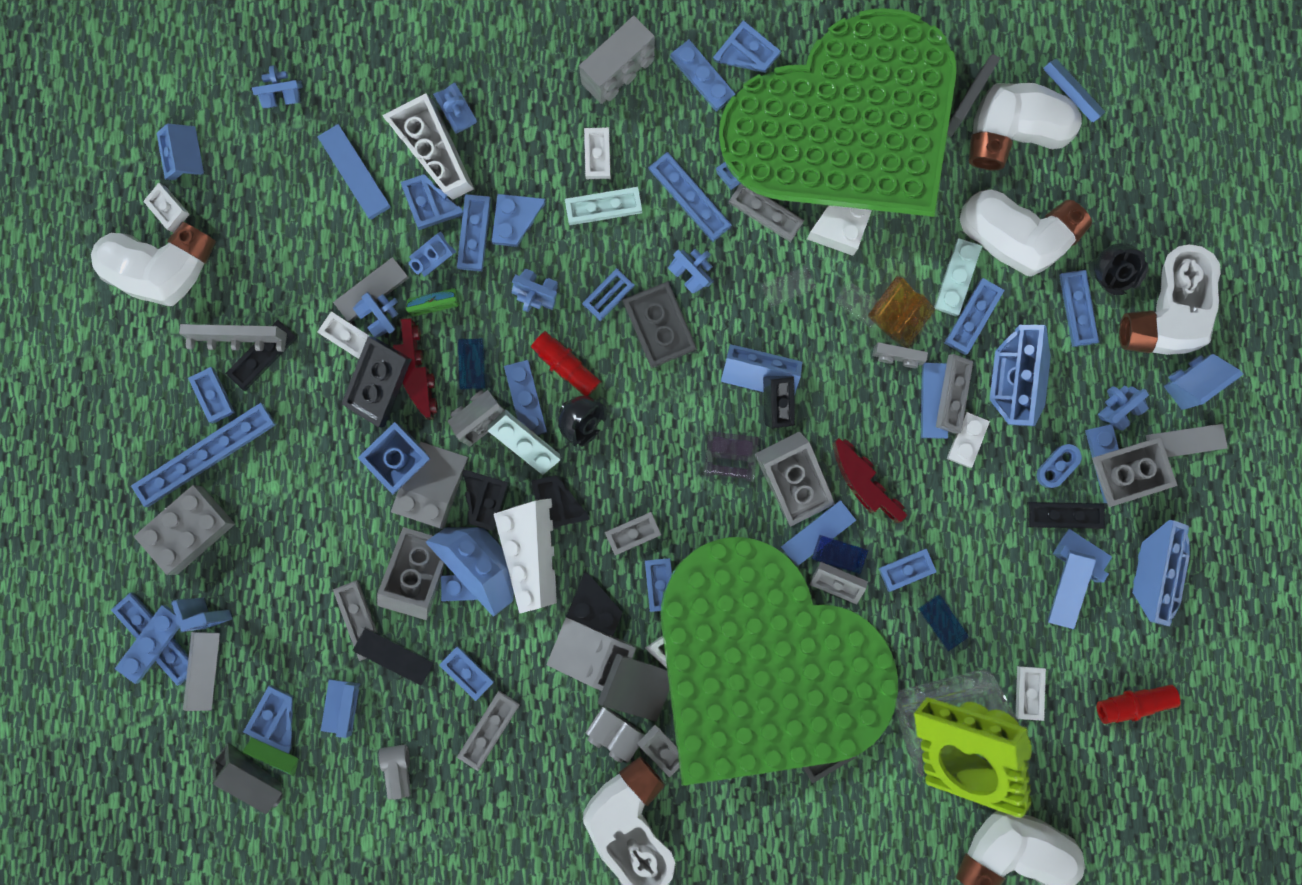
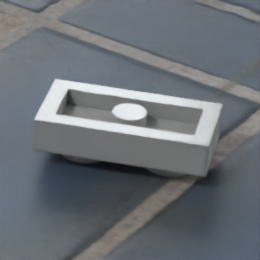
(910, 357)
(633, 533)
(838, 583)
(660, 750)

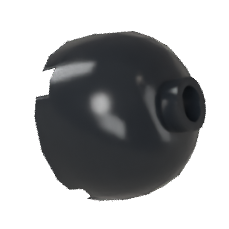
(1120, 268)
(580, 418)

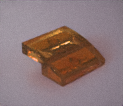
(901, 312)

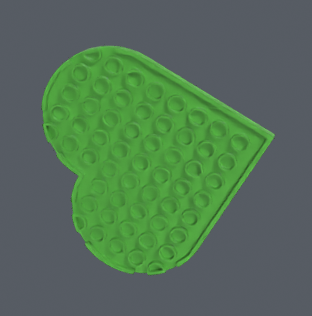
(853, 123)
(763, 671)

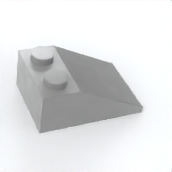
(472, 421)
(1134, 471)
(795, 478)
(432, 489)
(411, 576)

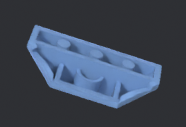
(1021, 375)
(477, 563)
(1162, 572)

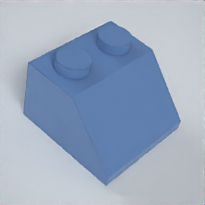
(1201, 380)
(394, 457)

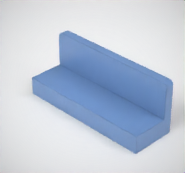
(748, 367)
(194, 615)

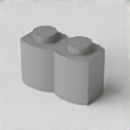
(614, 734)

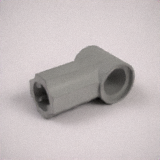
(395, 763)

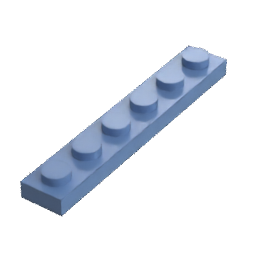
(203, 455)

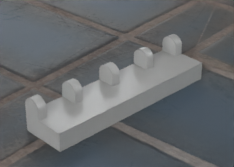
(233, 334)

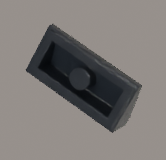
(779, 401)

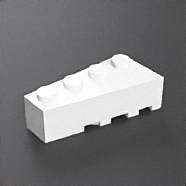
(431, 144)
(840, 228)
(529, 553)

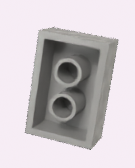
(618, 60)
(184, 530)

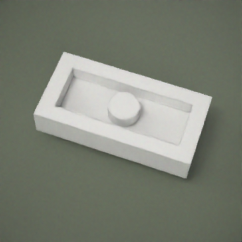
(597, 153)
(166, 207)
(343, 334)
(967, 443)
(1030, 693)

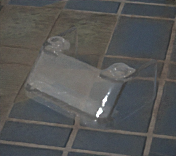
(974, 686)

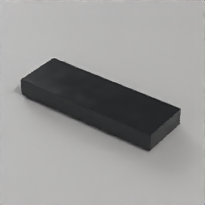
(255, 362)
(1066, 515)
(393, 656)

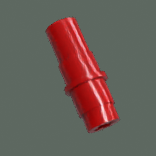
(565, 363)
(1138, 704)

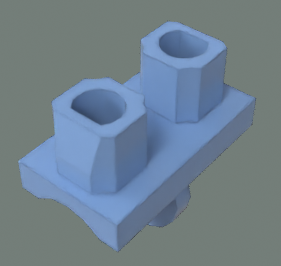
(267, 92)
(455, 108)
(431, 255)
(684, 261)
(532, 293)
(368, 304)
(1121, 403)

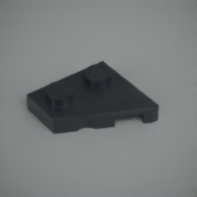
(485, 498)
(565, 507)
(594, 607)

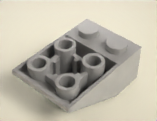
(587, 653)

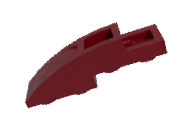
(418, 379)
(857, 475)

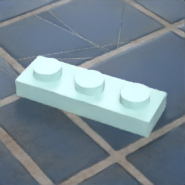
(603, 206)
(957, 277)
(524, 442)

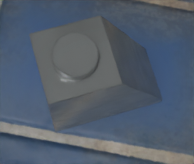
(245, 779)

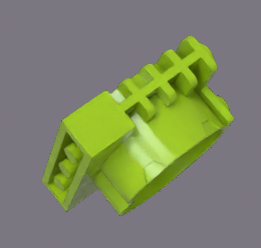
(949, 746)

